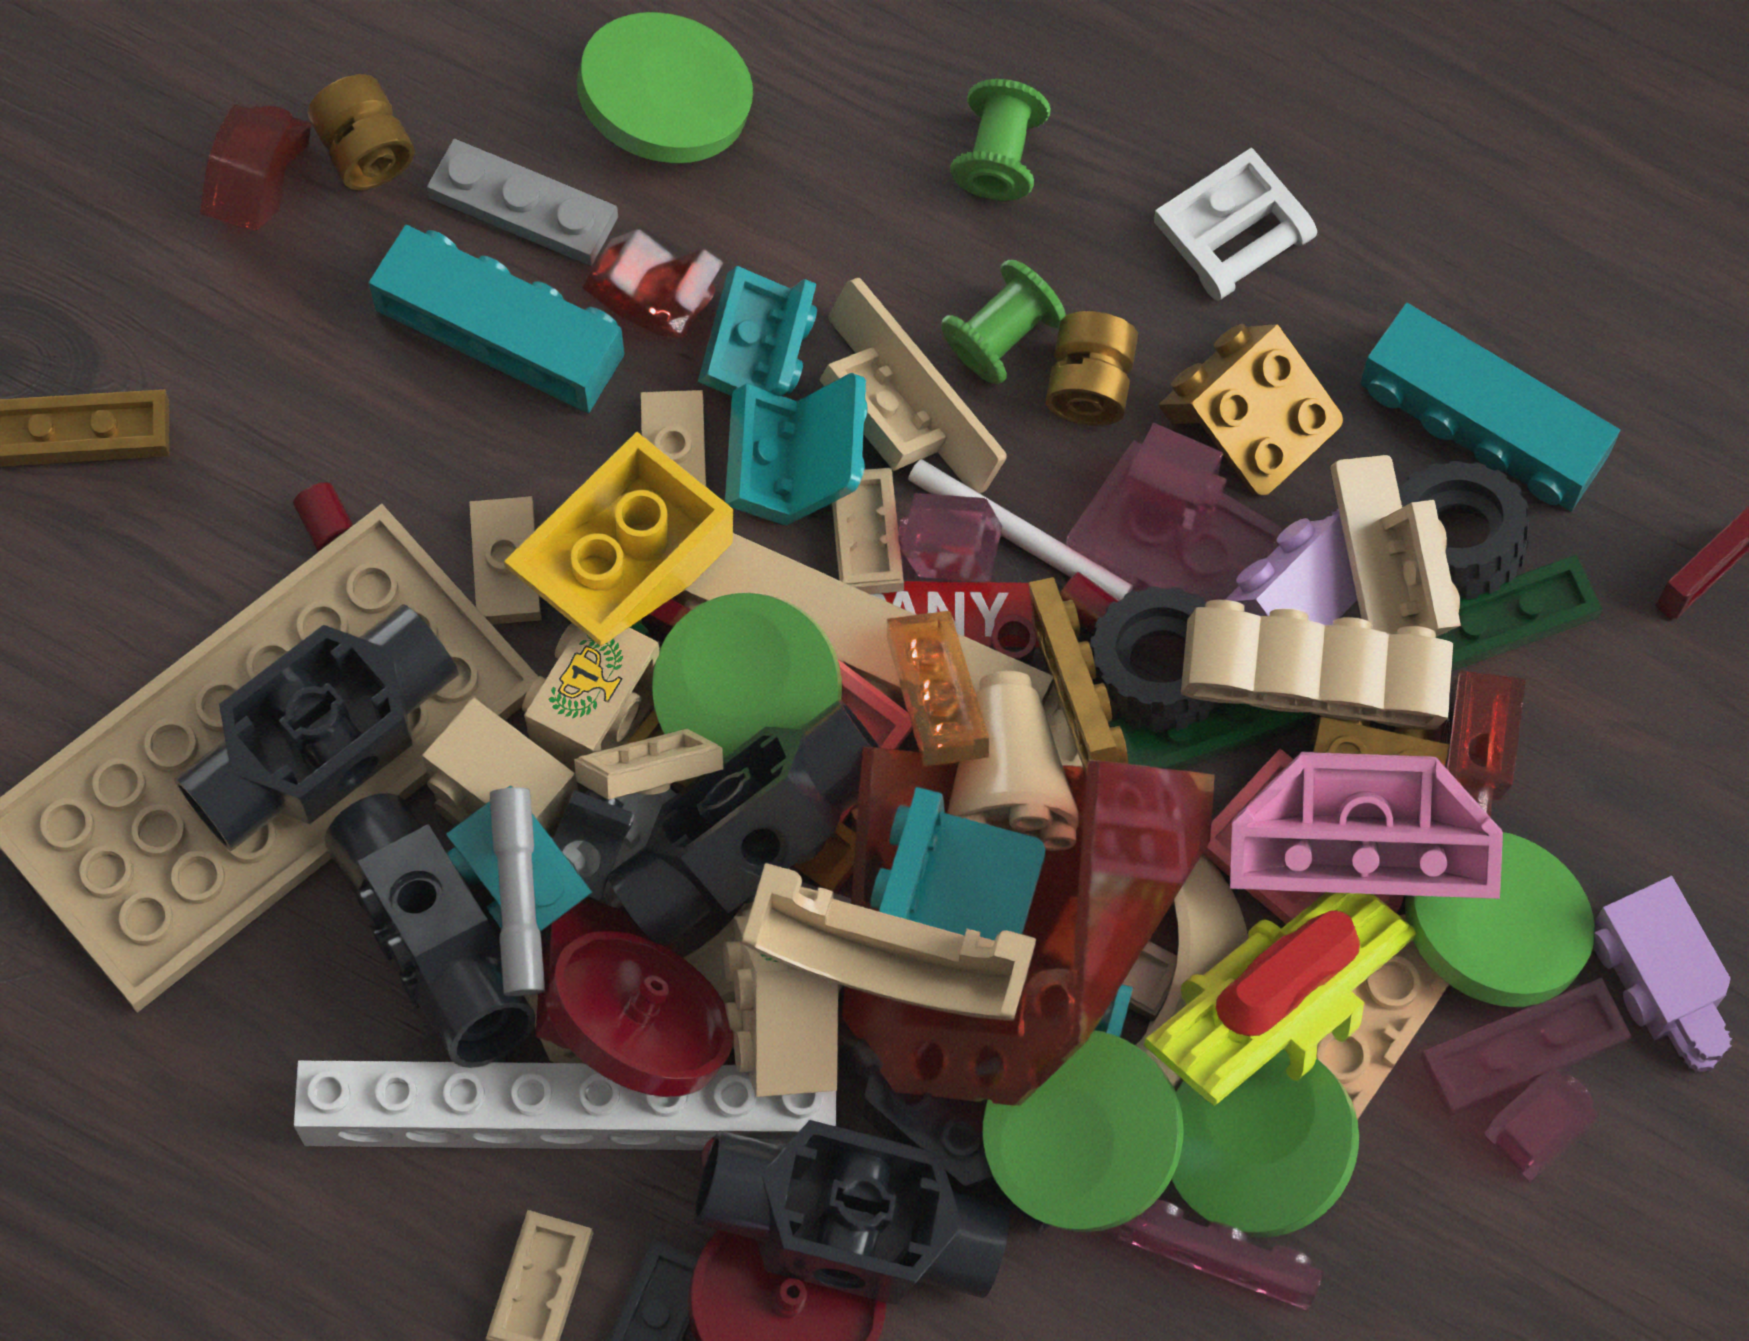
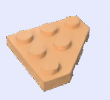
(1395, 1007)

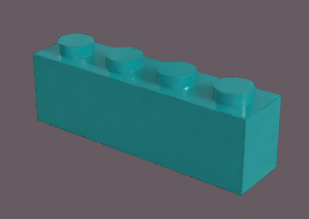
(498, 317)
(1488, 407)

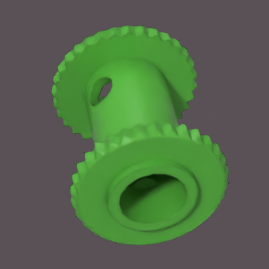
(995, 163)
(1003, 321)

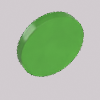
(664, 87)
(744, 668)
(1512, 946)
(1090, 1139)
(1268, 1150)

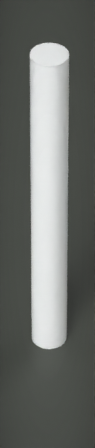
(1023, 533)

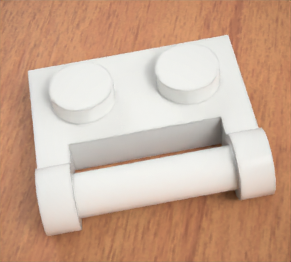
(1223, 208)

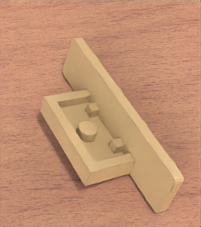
(907, 399)
(1394, 550)

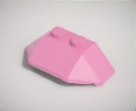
(1366, 830)

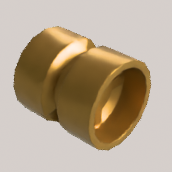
(361, 132)
(1092, 368)

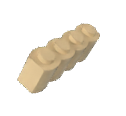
(1317, 667)

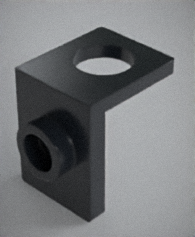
(600, 823)

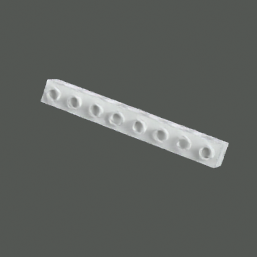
(532, 1108)

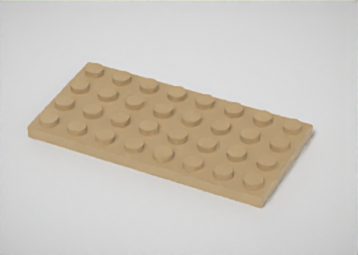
(123, 848)

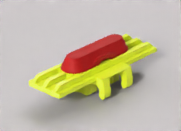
(1279, 993)

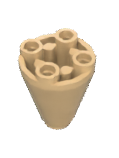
(1023, 777)

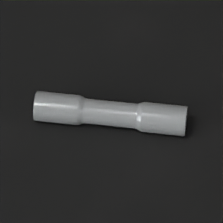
(519, 935)

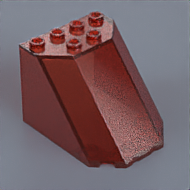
(1088, 916)

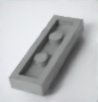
(522, 202)

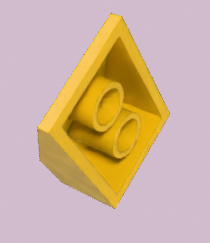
(624, 541)

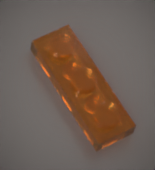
(937, 688)

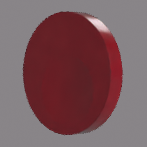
(638, 1014)
(740, 1301)

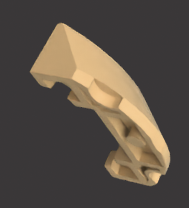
(1207, 932)
(885, 951)

